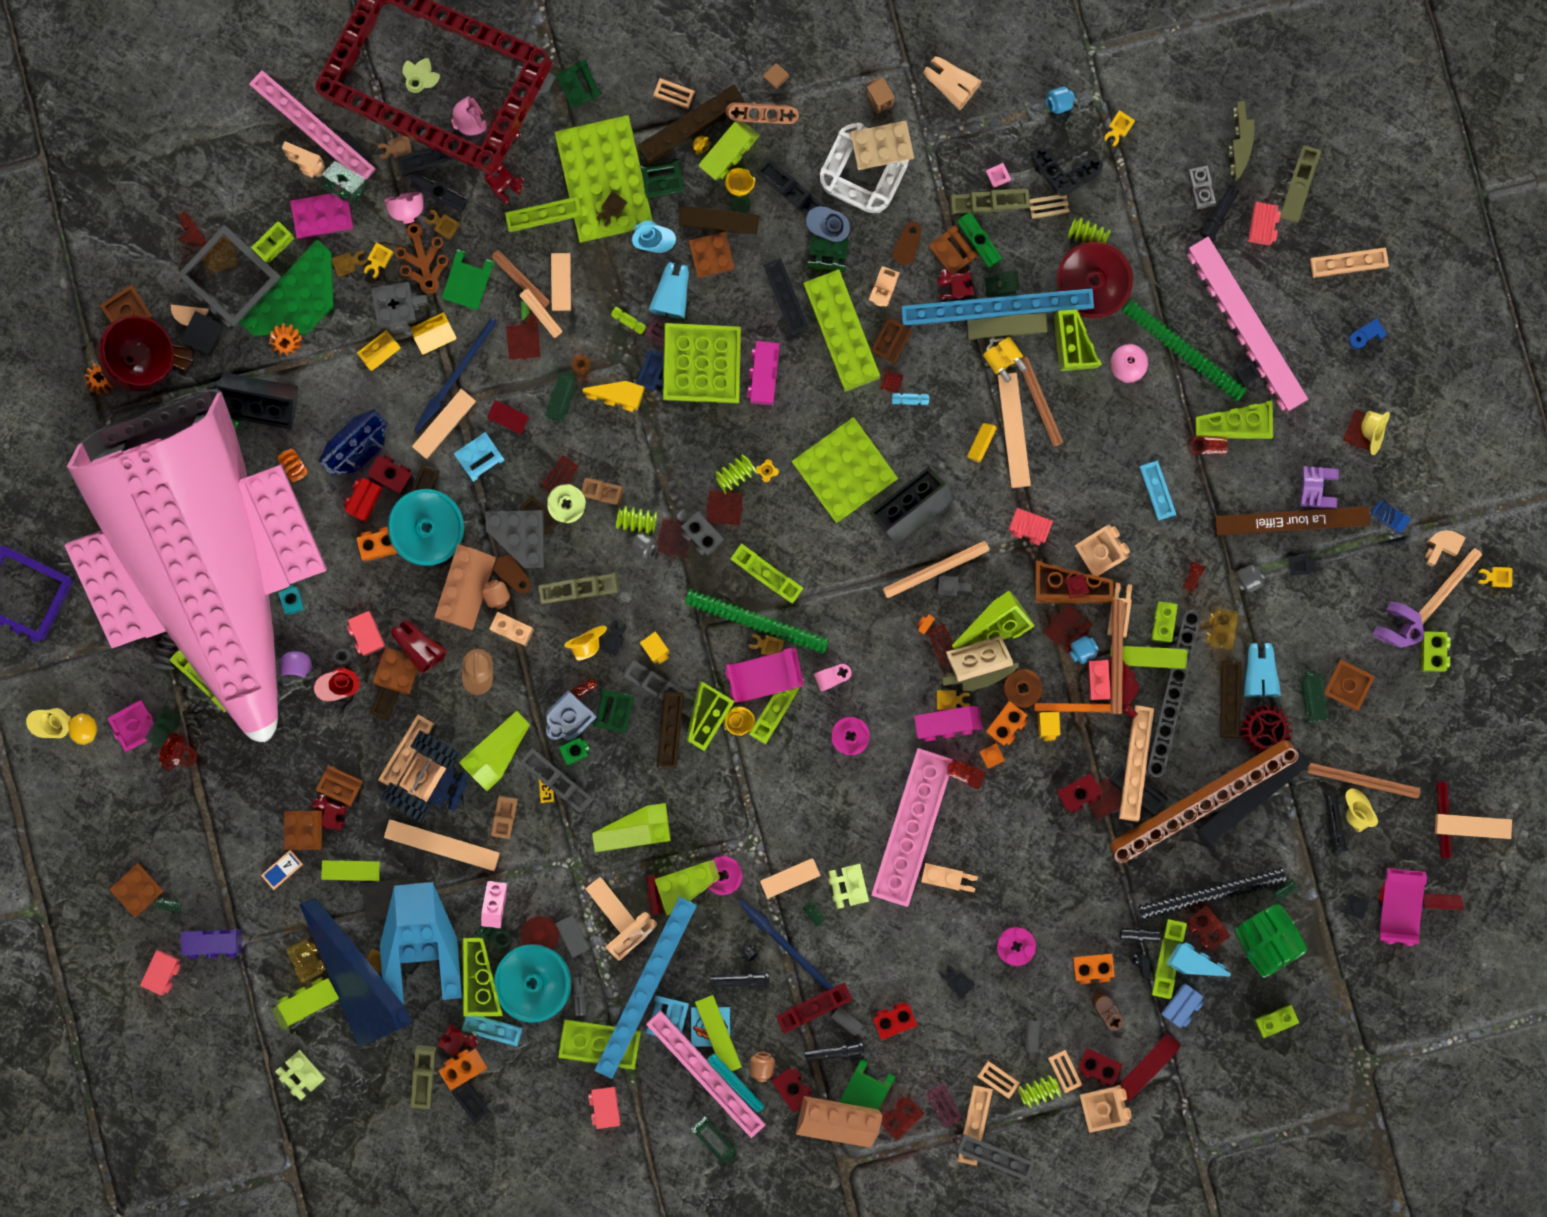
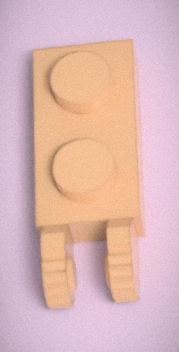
(1126, 609)
(946, 877)
(631, 936)

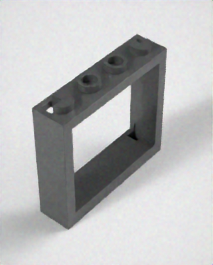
(213, 306)

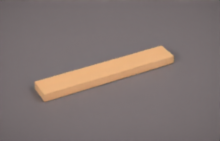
(1014, 432)
(1136, 764)
(441, 845)

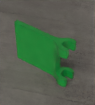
(466, 282)
(866, 1090)

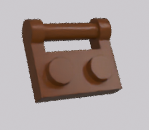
(947, 253)

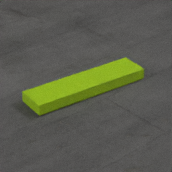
(543, 214)
(1154, 657)
(718, 1032)

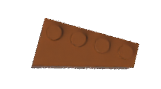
(1051, 586)

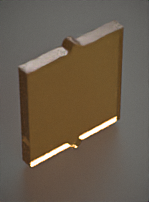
(220, 257)

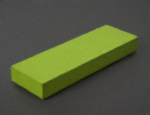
(350, 870)

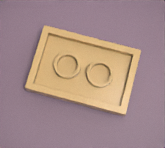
(882, 145)
(979, 658)

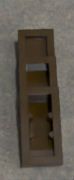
(718, 220)

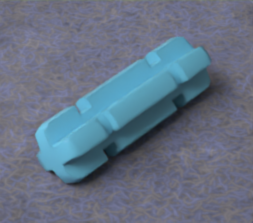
(912, 399)

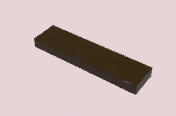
(1230, 699)
(670, 729)

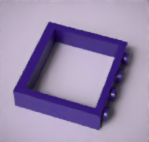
(56, 604)

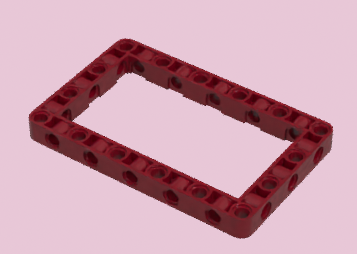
(512, 112)

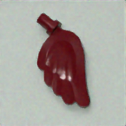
(1129, 688)

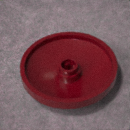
(1101, 269)

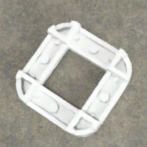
(849, 192)

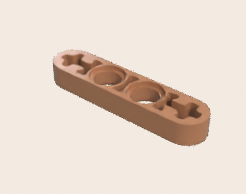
(762, 113)

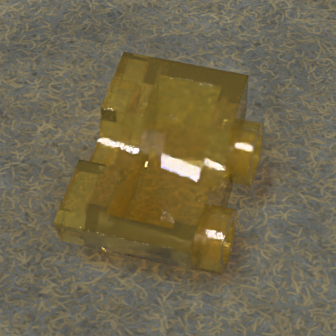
(305, 960)

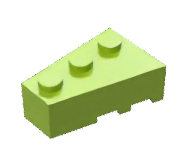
(729, 150)
(1072, 342)
(707, 715)
(304, 1003)

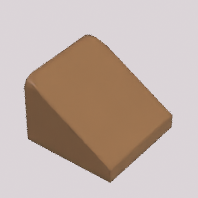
(776, 76)

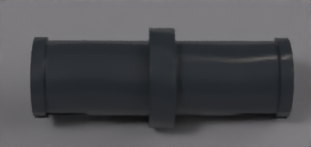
(1139, 934)

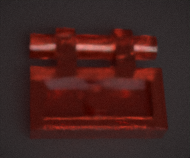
(1063, 624)

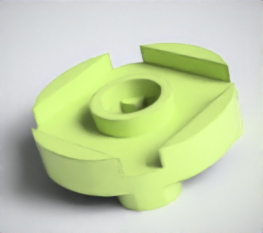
(576, 507)

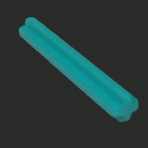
(735, 1083)

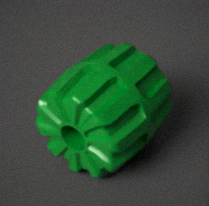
(1270, 940)

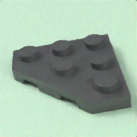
(519, 534)

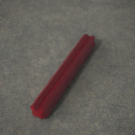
(1443, 808)

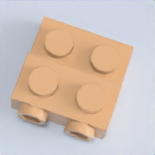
(308, 162)
(1103, 550)
(1105, 1108)

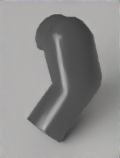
(550, 78)

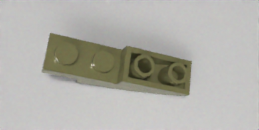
(1241, 148)
(1300, 184)
(979, 681)

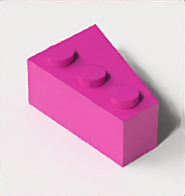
(763, 373)
(948, 722)

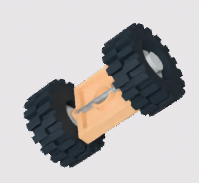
(421, 776)

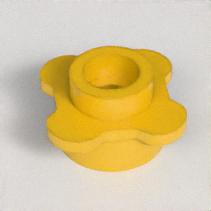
(701, 144)
(772, 470)

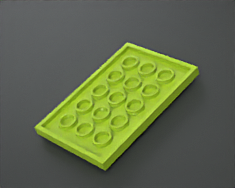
(594, 164)

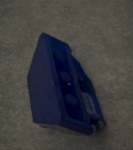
(354, 444)

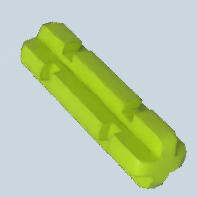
(628, 320)

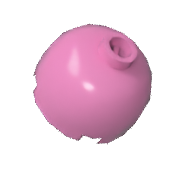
(467, 117)
(405, 206)
(1122, 369)

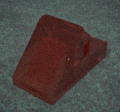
(193, 236)

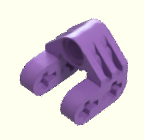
(1313, 485)
(1403, 639)

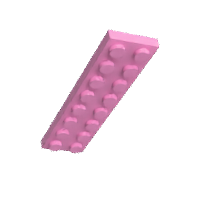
(912, 828)

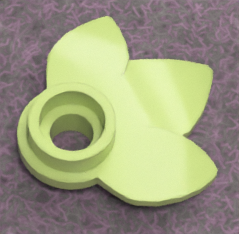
(420, 72)

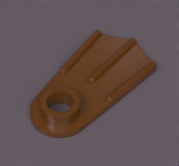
(907, 245)
(182, 357)
(512, 573)

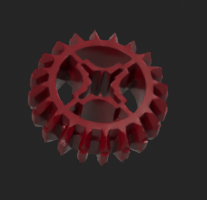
(1261, 722)

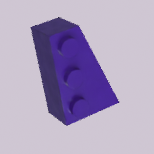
(211, 943)

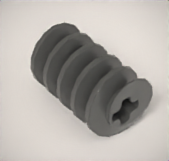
(169, 649)

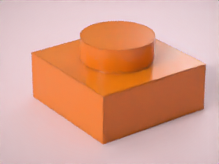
(924, 624)
(992, 756)

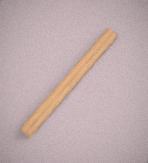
(936, 569)
(1449, 585)

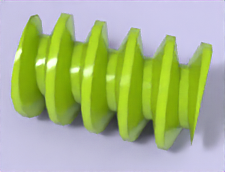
(1086, 232)
(734, 473)
(636, 520)
(1039, 1091)

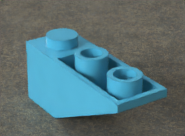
(1190, 962)

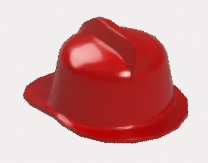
(336, 684)

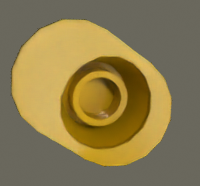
(586, 644)

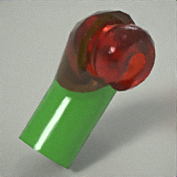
(527, 316)

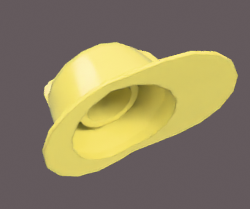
(1374, 428)
(48, 723)
(1360, 812)

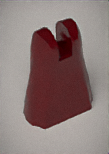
(419, 648)

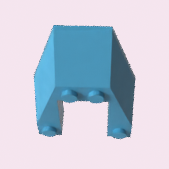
(418, 932)

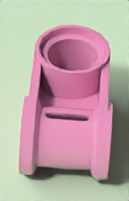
(829, 678)

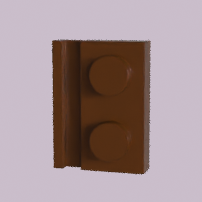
(891, 340)

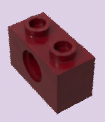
(398, 483)
(1086, 783)
(782, 1082)

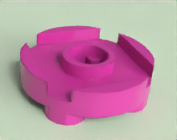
(853, 725)
(734, 872)
(1011, 956)

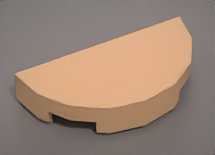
(184, 313)

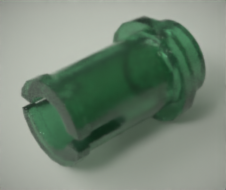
(1285, 890)
(169, 905)
(813, 913)

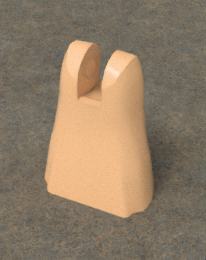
(952, 82)

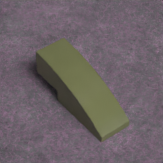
(423, 1076)

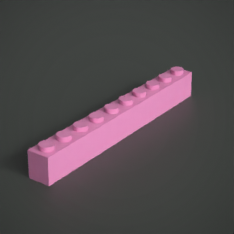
(1246, 324)

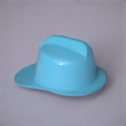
(653, 237)

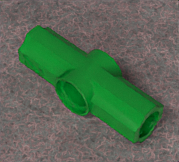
(972, 230)

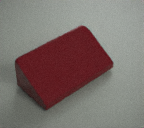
(508, 417)
(1442, 901)

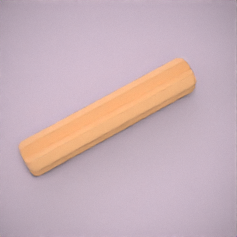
(541, 313)

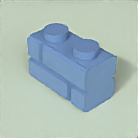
(1182, 1006)

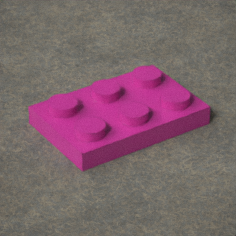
(321, 215)

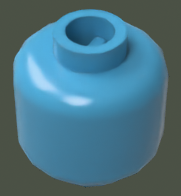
(1060, 100)
(1083, 650)

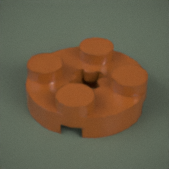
(1033, 684)

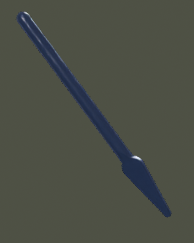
(435, 403)
(764, 924)

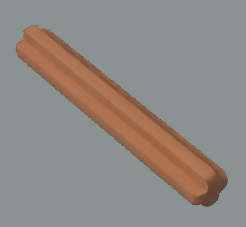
(518, 277)

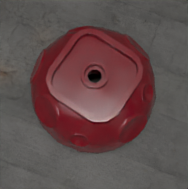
(146, 347)

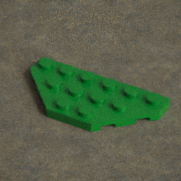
(298, 297)

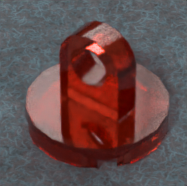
(172, 753)
(540, 932)

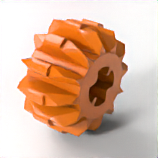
(292, 342)
(94, 383)
(292, 465)

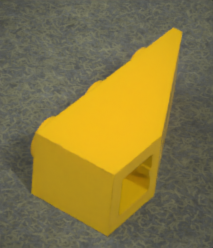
(621, 393)

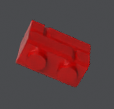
(363, 499)

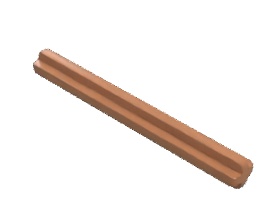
(1041, 404)

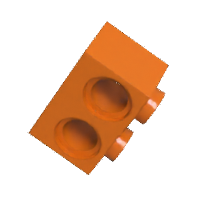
(379, 549)
(1003, 721)
(1093, 963)
(463, 1070)

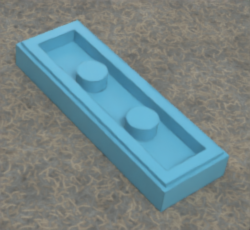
(1157, 490)
(493, 1029)

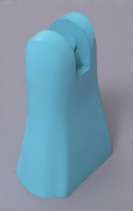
(671, 293)
(1261, 673)

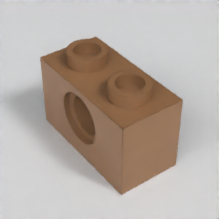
(880, 95)

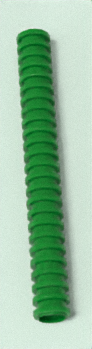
(1184, 350)
(756, 621)

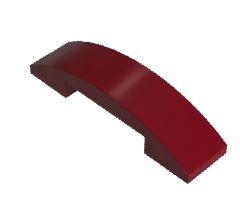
(814, 1007)
(1149, 1065)

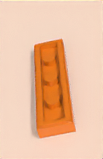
(1065, 707)

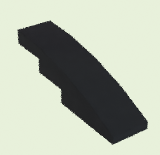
(787, 187)

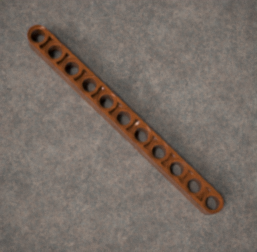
(1212, 802)

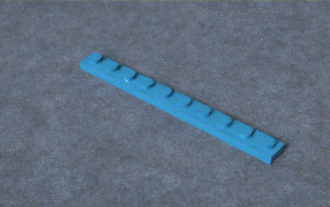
(997, 307)
(645, 987)

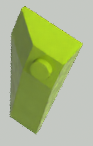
(1002, 618)
(491, 757)
(639, 828)

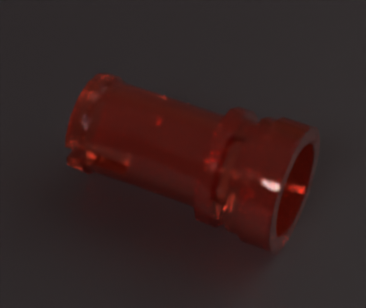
(1196, 570)

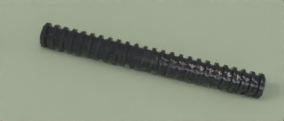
(1212, 893)

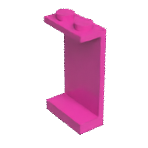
(764, 676)
(1402, 906)

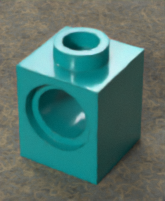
(293, 608)

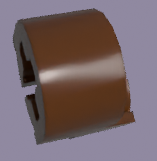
(1102, 1004)

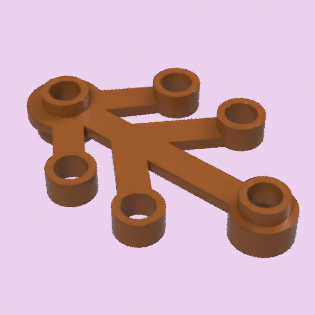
(422, 262)

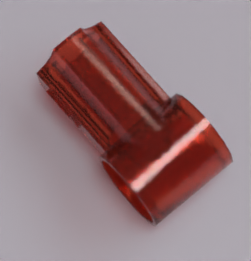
(1210, 446)
(968, 774)

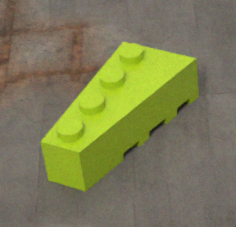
(478, 987)

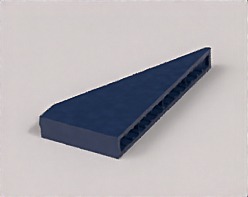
(363, 994)

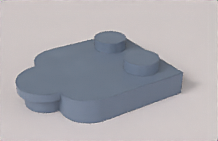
(568, 717)

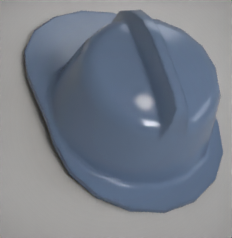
(828, 223)

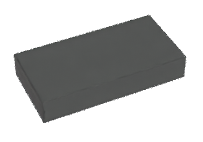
(572, 936)

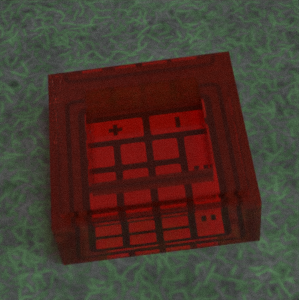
(891, 382)

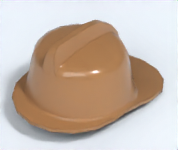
(477, 671)

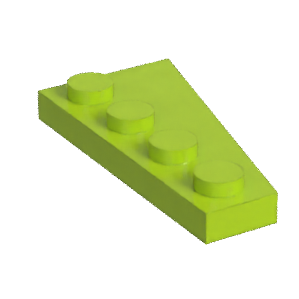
(1245, 423)

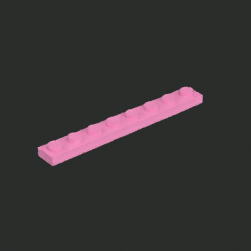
(310, 125)
(705, 1074)

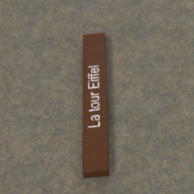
(1292, 521)

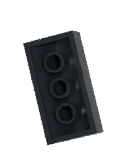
(259, 400)
(912, 506)

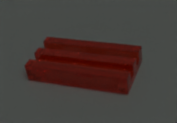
(555, 469)
(936, 630)

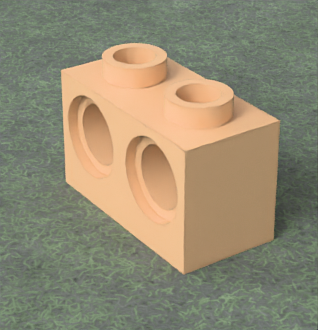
(511, 629)

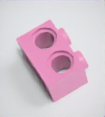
(494, 904)

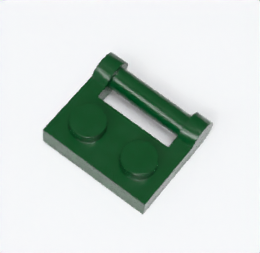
(572, 87)
(664, 184)
(619, 714)

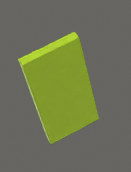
(588, 1041)

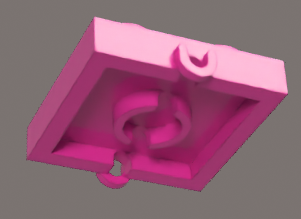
(131, 725)

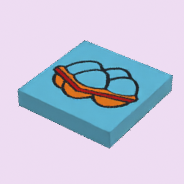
(698, 1032)

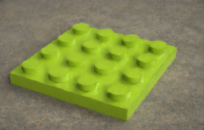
(701, 363)
(844, 470)

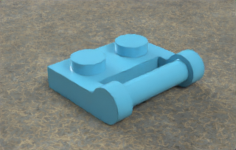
(476, 451)
(676, 1011)

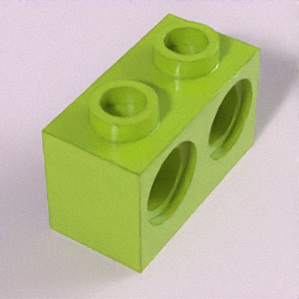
(272, 242)
(1164, 622)
(1429, 651)
(1276, 1021)

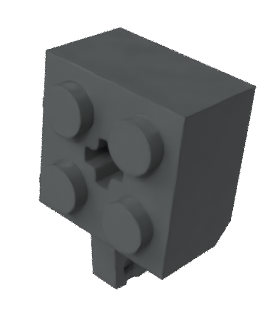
(404, 313)

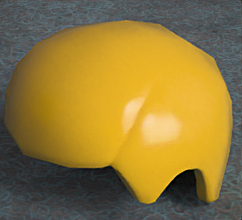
(739, 181)
(739, 721)
(82, 729)

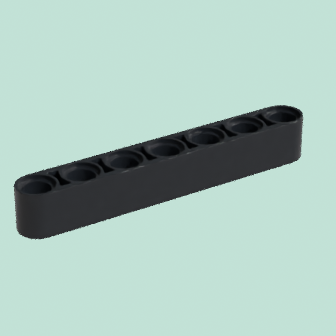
(1248, 802)

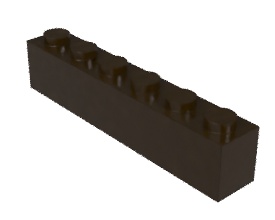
(689, 125)

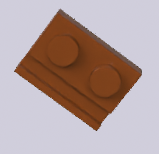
(339, 786)

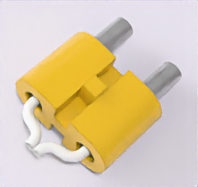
(1002, 356)

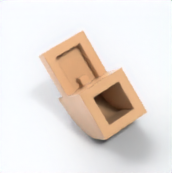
(884, 286)
(1443, 541)

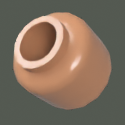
(496, 594)
(762, 1066)

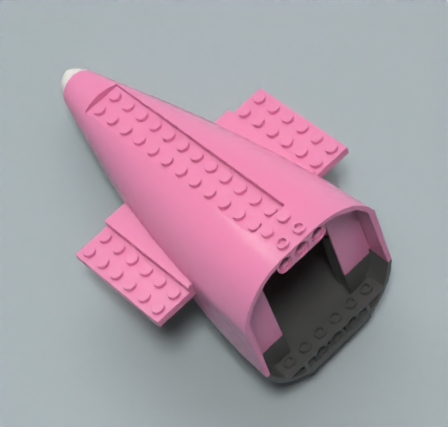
(192, 546)

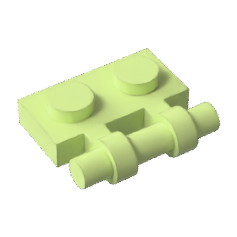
(854, 886)
(304, 1070)

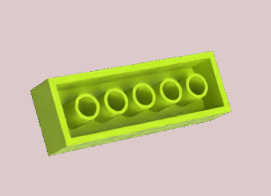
(841, 330)

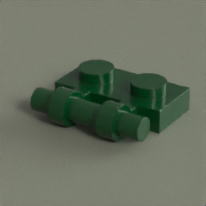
(825, 248)

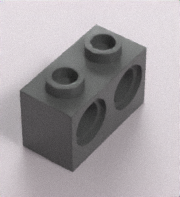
(706, 531)

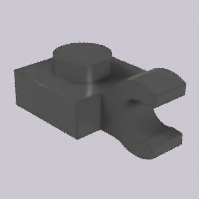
(949, 586)

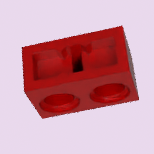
(896, 1025)

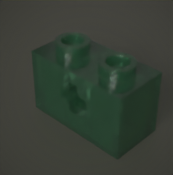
(343, 182)

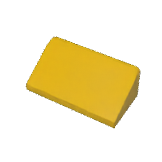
(378, 350)
(981, 442)

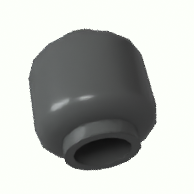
(643, 545)
(1251, 578)

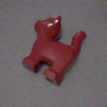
(502, 181)
(957, 282)
(330, 812)
(457, 1039)

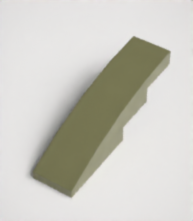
(989, 201)
(1007, 326)
(579, 588)

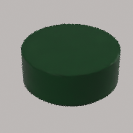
(740, 204)

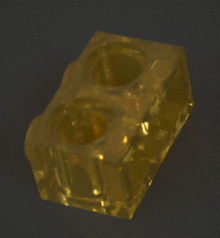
(1227, 630)

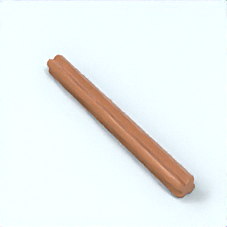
(1117, 656)
(1363, 780)

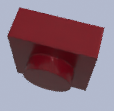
(1076, 586)

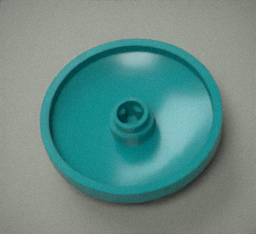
(425, 527)
(532, 983)

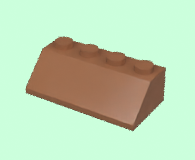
(464, 587)
(838, 1122)

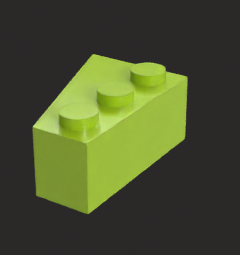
(686, 883)

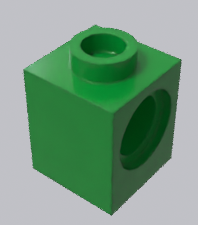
(565, 750)

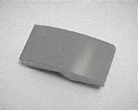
(1202, 187)

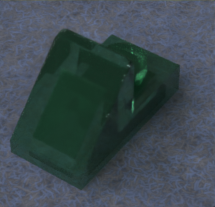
(1002, 284)
(162, 727)

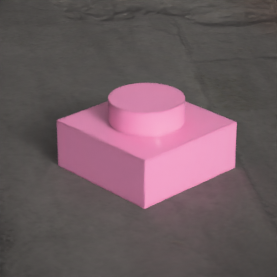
(998, 175)

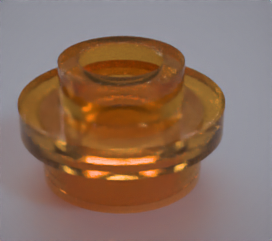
(577, 359)

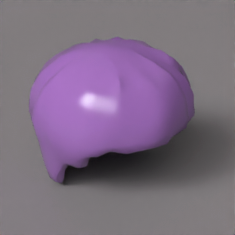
(295, 664)

